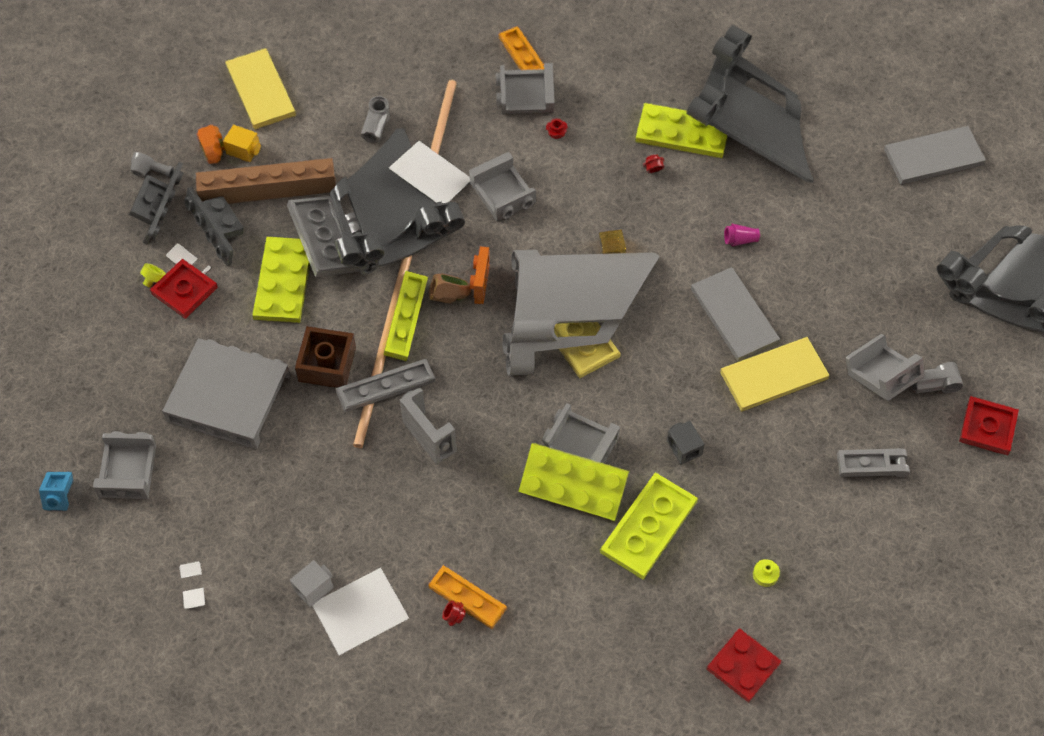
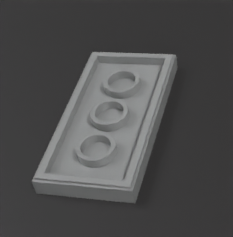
(934, 155)
(318, 230)
(735, 314)

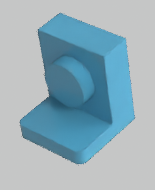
(55, 490)

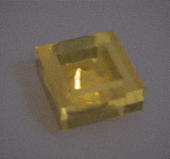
(612, 242)

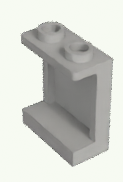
(526, 90)
(501, 187)
(883, 368)
(581, 436)
(437, 443)
(126, 466)

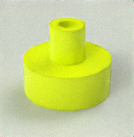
(152, 274)
(766, 573)

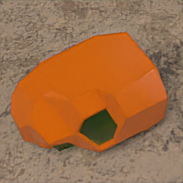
(211, 143)

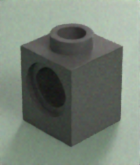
(685, 442)

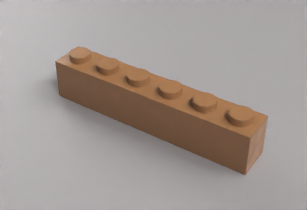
(267, 181)

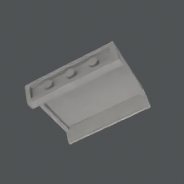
(225, 392)

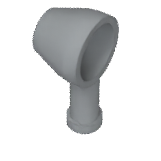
(142, 164)

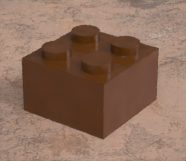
(325, 357)

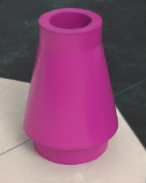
(739, 235)

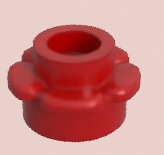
(556, 133)
(654, 163)
(454, 613)

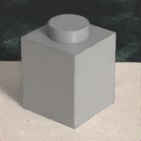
(312, 583)

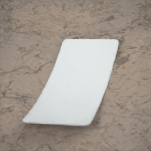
(179, 252)
(194, 597)

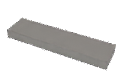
(385, 385)

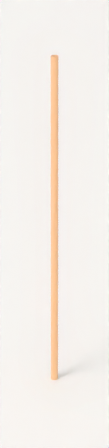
(404, 266)

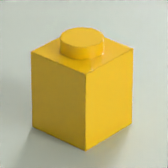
(242, 143)

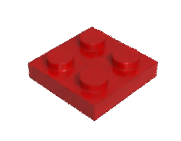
(183, 288)
(989, 425)
(743, 665)

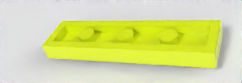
(405, 316)

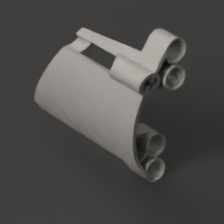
(569, 291)

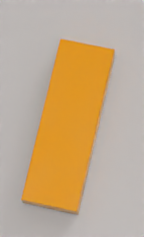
(520, 49)
(475, 601)

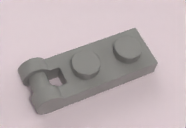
(872, 462)

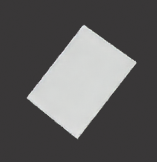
(430, 173)
(360, 611)

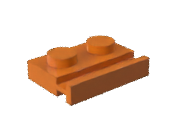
(479, 280)

